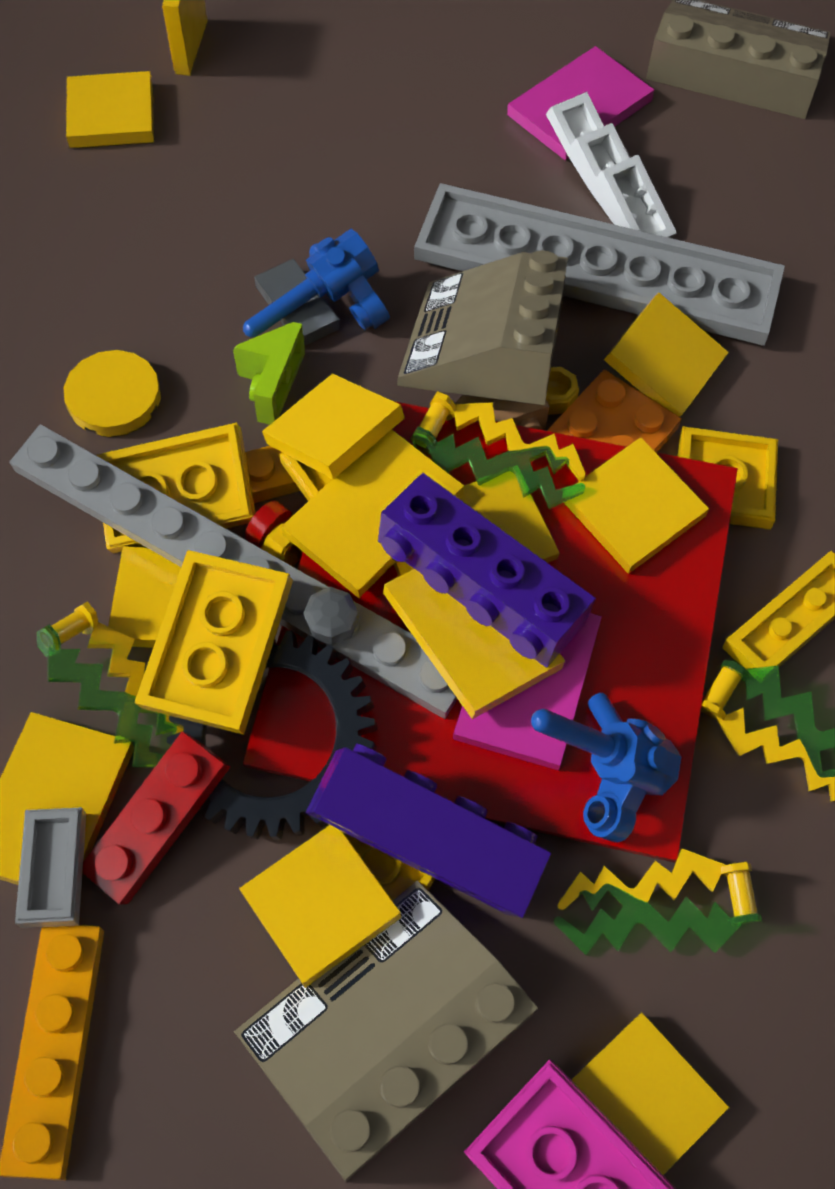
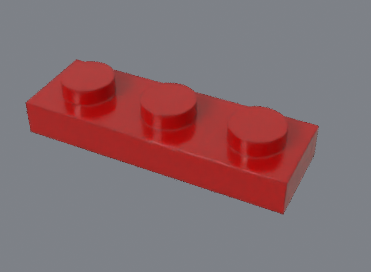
(154, 818)

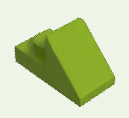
(272, 365)

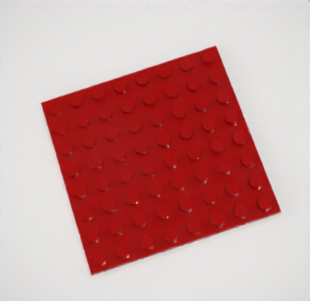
(644, 658)

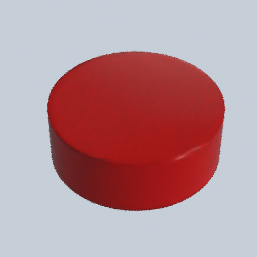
(265, 521)

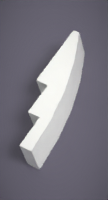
(608, 171)

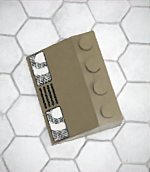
(738, 56)
(489, 330)
(386, 1030)

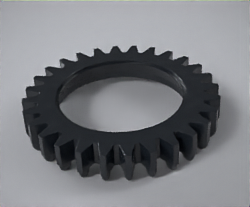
(349, 729)

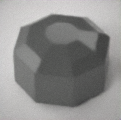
(331, 616)

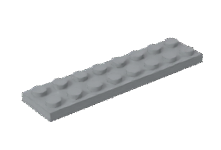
(606, 261)

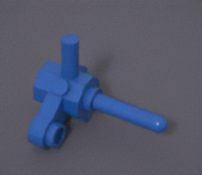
(335, 270)
(628, 757)

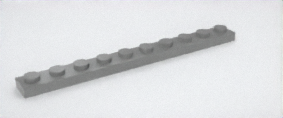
(172, 529)

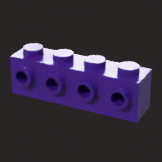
(484, 570)
(429, 831)

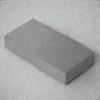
(51, 868)

